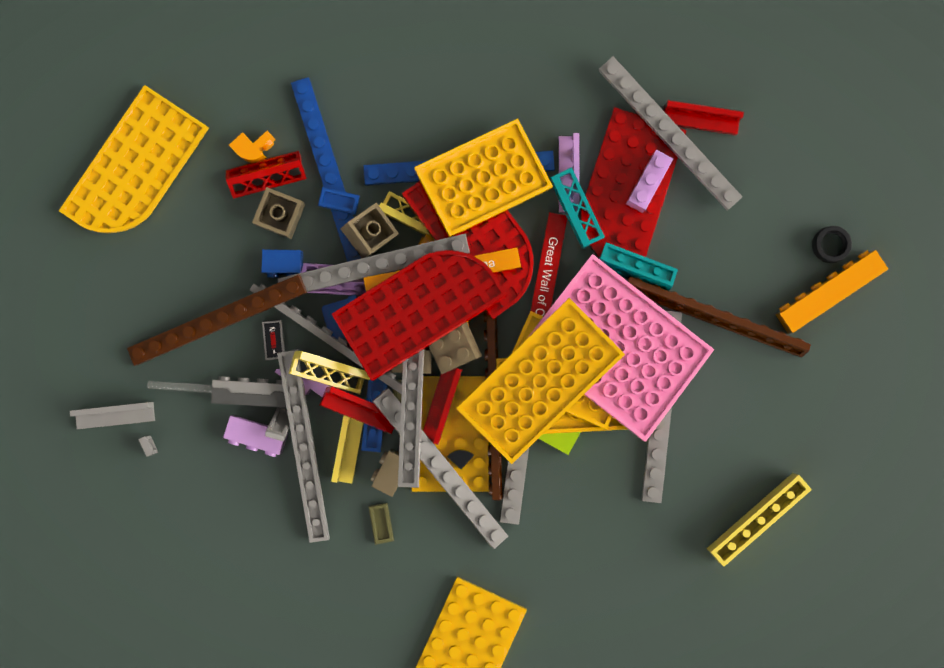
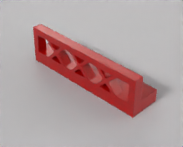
(704, 117)
(265, 168)
(441, 404)
(355, 408)

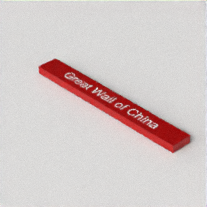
(549, 263)

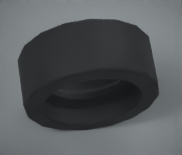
(845, 238)

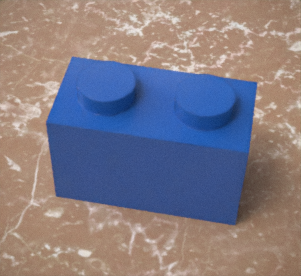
(281, 262)

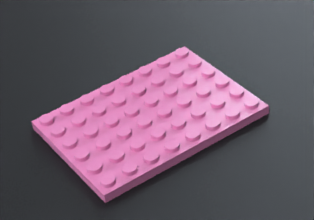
(657, 348)

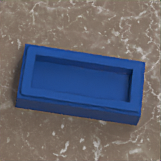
(339, 200)

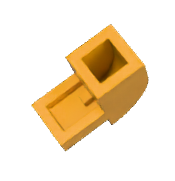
(251, 151)

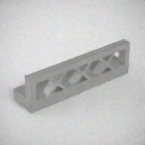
(114, 415)

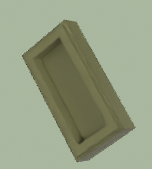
(381, 523)

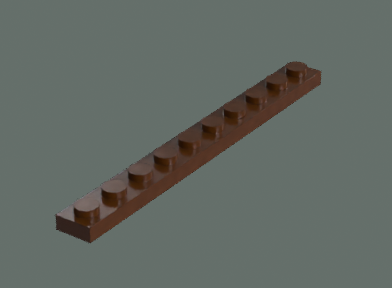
(722, 318)
(217, 320)
(491, 355)

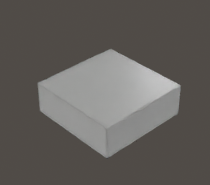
(148, 445)

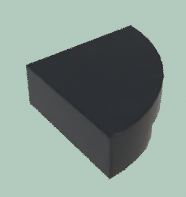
(460, 457)

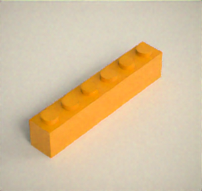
(832, 291)

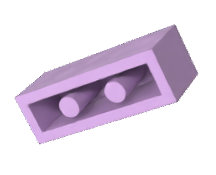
(649, 181)
(253, 435)

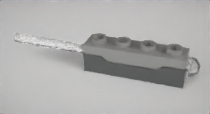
(233, 392)

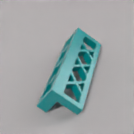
(570, 212)
(634, 265)

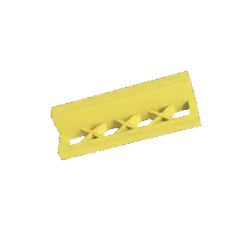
(401, 217)
(328, 364)
(347, 450)

